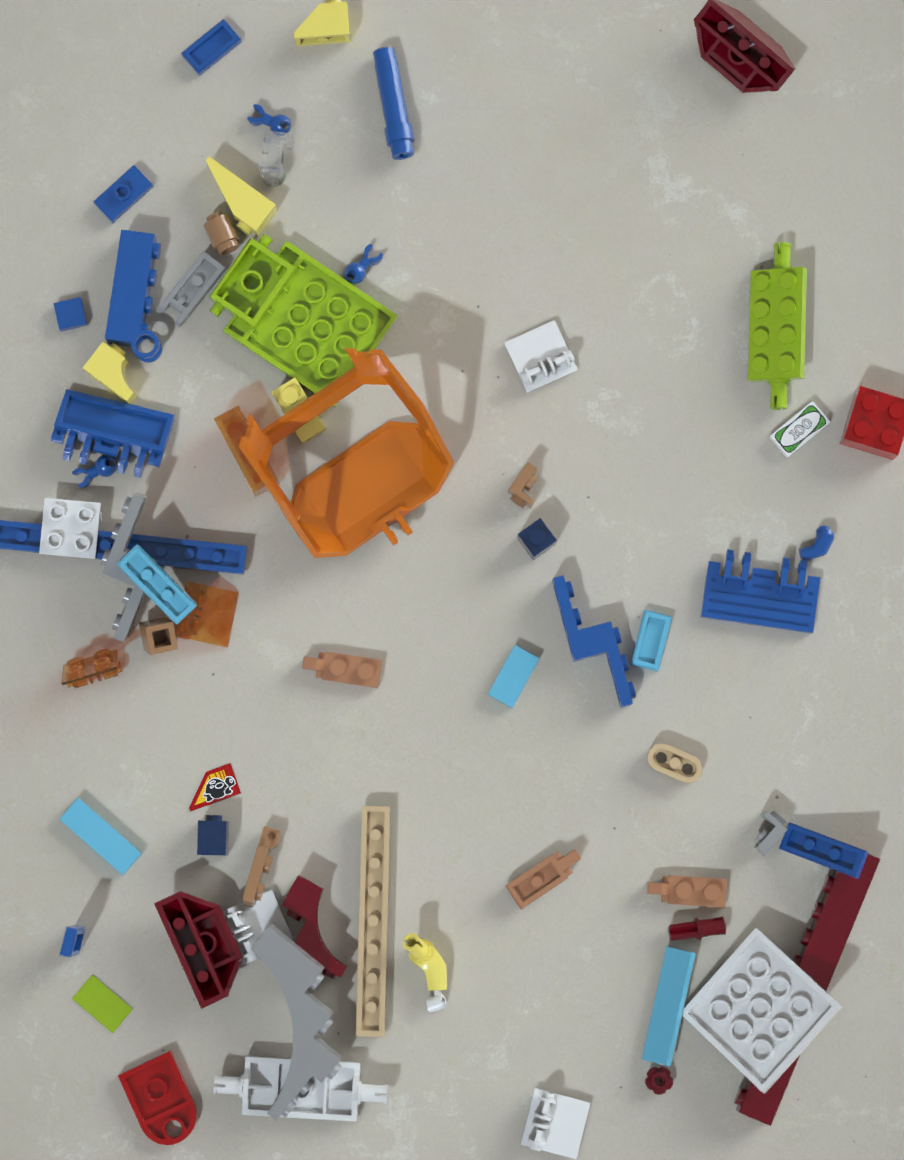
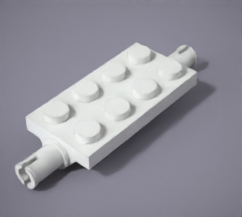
(325, 1101)

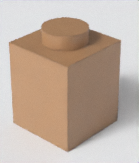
(158, 635)

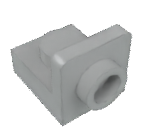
(767, 837)

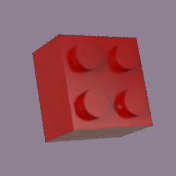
(875, 423)

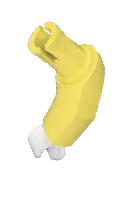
(430, 961)

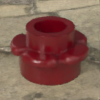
(652, 1075)

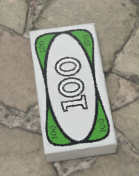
(799, 429)

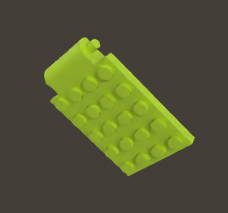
(298, 313)

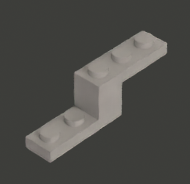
(122, 534)

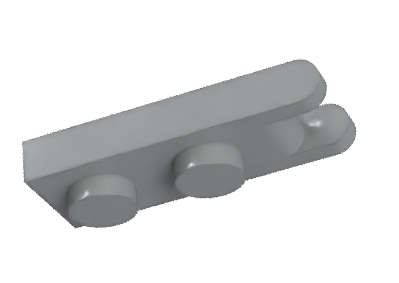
(193, 287)

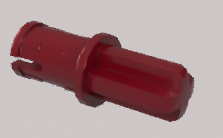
(697, 929)

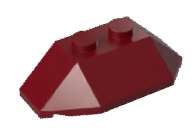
(740, 49)
(202, 944)

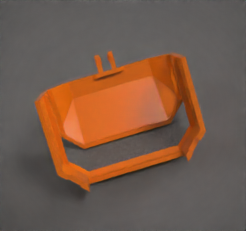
(367, 483)

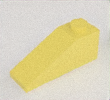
(247, 205)

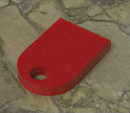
(160, 1096)

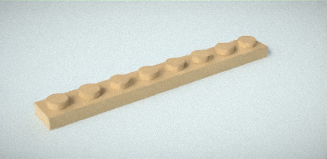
(373, 921)

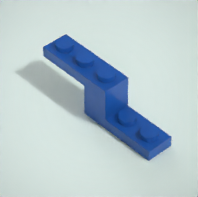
(593, 641)

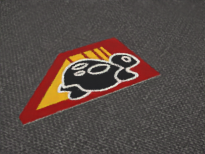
(215, 786)

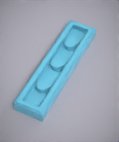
(668, 1006)

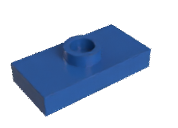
(123, 194)

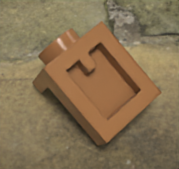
(524, 480)

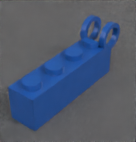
(131, 293)

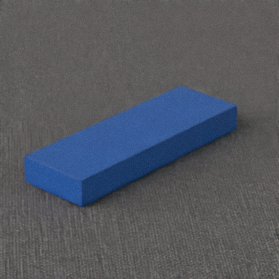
(823, 850)

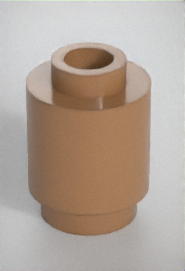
(221, 233)

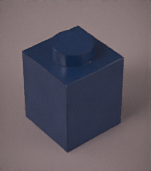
(536, 539)
(213, 836)

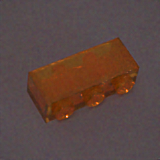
(233, 427)

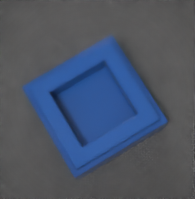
(70, 314)

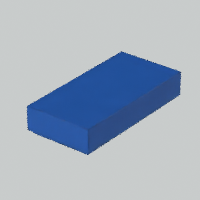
(211, 47)
(72, 941)

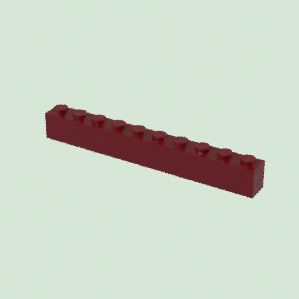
(818, 959)

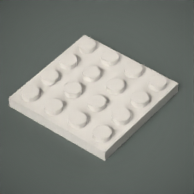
(760, 1010)

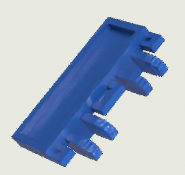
(112, 426)
(760, 599)

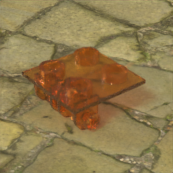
(212, 616)
(79, 669)

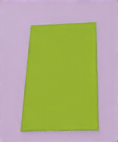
(102, 1003)

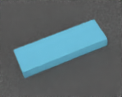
(156, 584)
(100, 836)

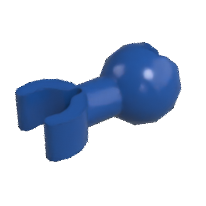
(275, 122)
(357, 269)
(100, 468)

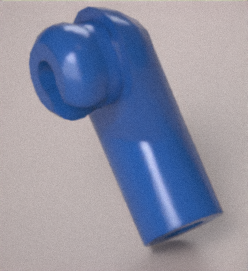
(821, 545)

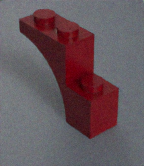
(304, 902)

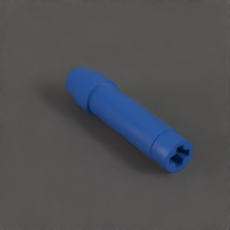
(398, 129)

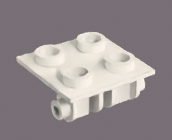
(541, 356)
(70, 528)
(250, 923)
(555, 1123)

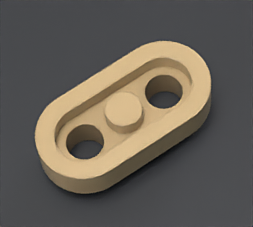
(674, 761)

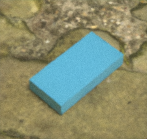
(651, 640)
(513, 676)

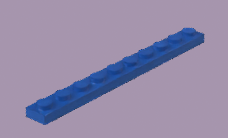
(167, 551)

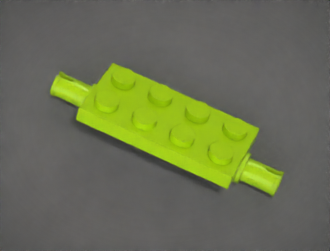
(777, 325)

